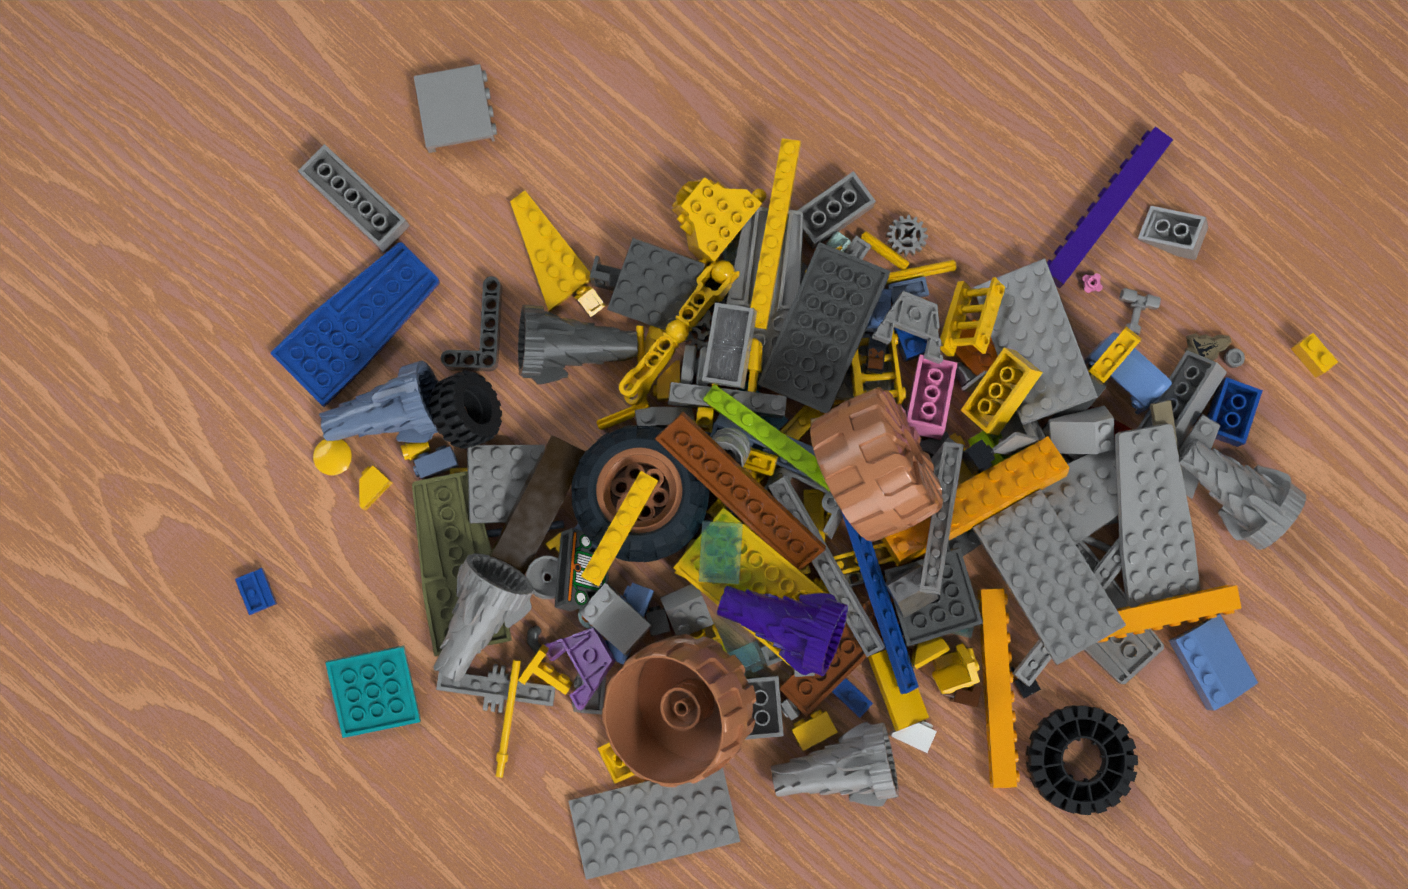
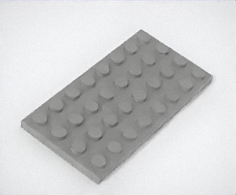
(1038, 328)
(1048, 577)
(652, 823)

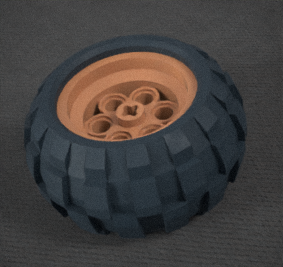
(609, 464)

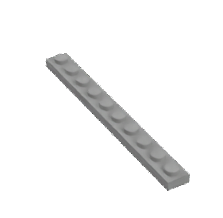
(831, 572)
(1038, 656)

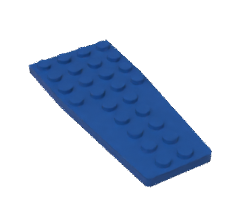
(355, 323)

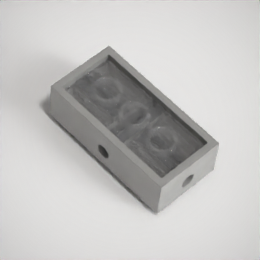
(729, 345)

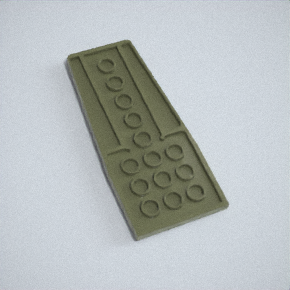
(444, 545)

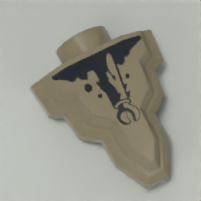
(1207, 345)

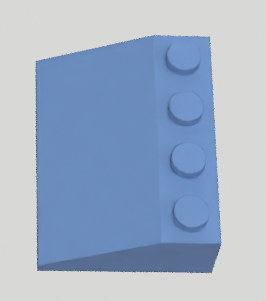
(1213, 663)

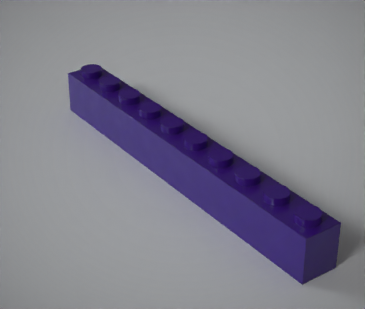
(1108, 206)

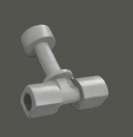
(1138, 303)

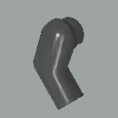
(532, 638)

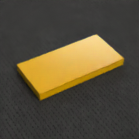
(902, 708)

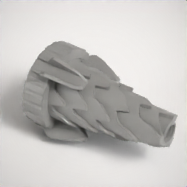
(1255, 502)
(488, 597)
(855, 766)

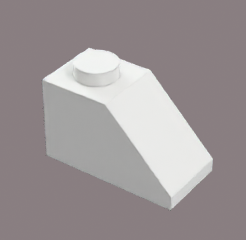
(916, 735)

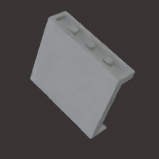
(454, 106)

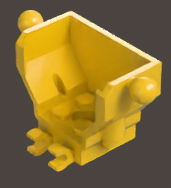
(713, 215)

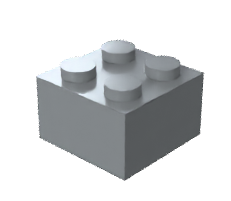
(687, 610)

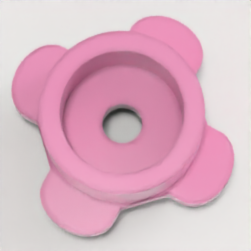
(1088, 287)

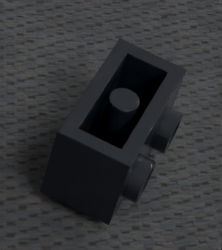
(978, 457)

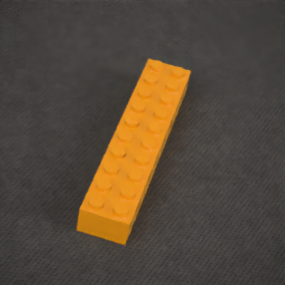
(986, 496)

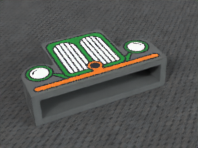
(574, 556)

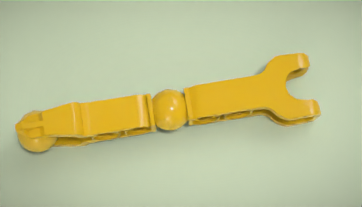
(677, 331)

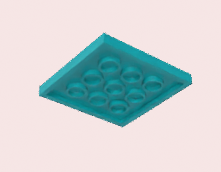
(373, 691)

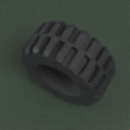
(449, 414)

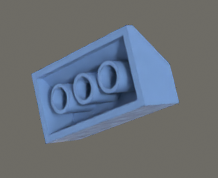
(640, 599)

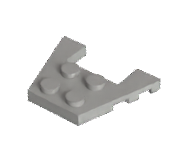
(915, 317)

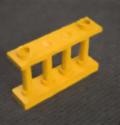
(957, 313)
(859, 378)

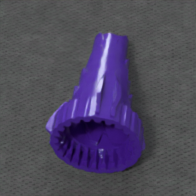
(803, 629)

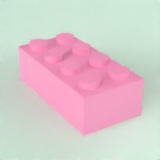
(931, 397)

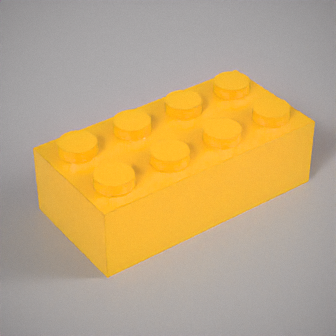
(1001, 391)

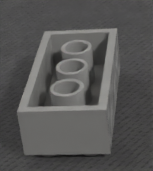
(835, 209)

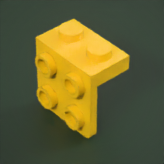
(958, 675)

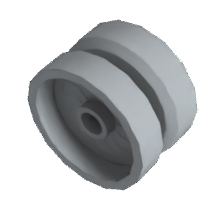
(693, 366)
(536, 572)

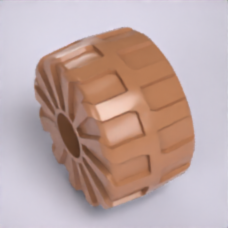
(875, 465)
(653, 727)

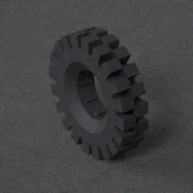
(1047, 766)

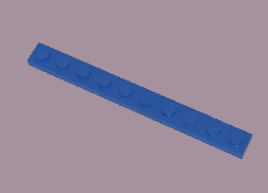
(883, 610)

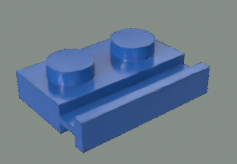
(256, 591)

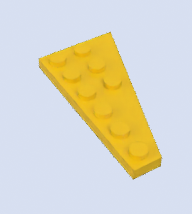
(554, 262)

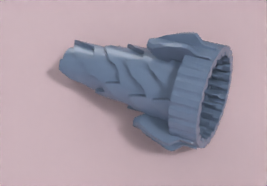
(388, 408)

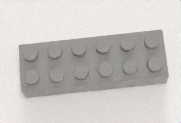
(353, 198)

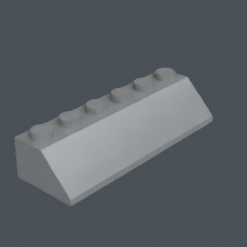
(1190, 391)

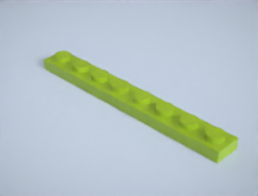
(765, 434)

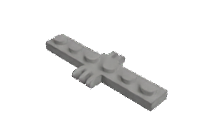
(496, 688)

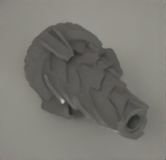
(554, 342)

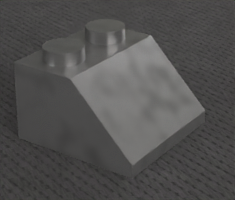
(906, 591)

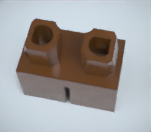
(964, 697)

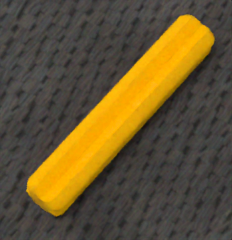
(885, 251)
(621, 416)

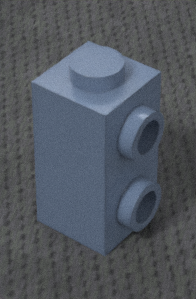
(435, 463)

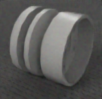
(734, 443)

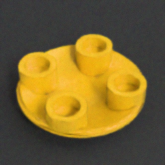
(332, 457)

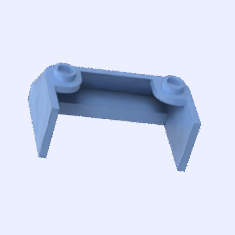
(1135, 375)

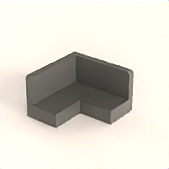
(603, 276)

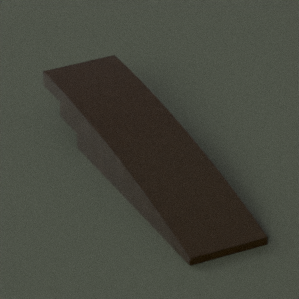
(537, 504)

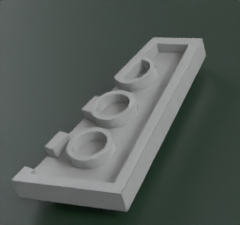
(1204, 431)

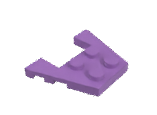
(590, 658)

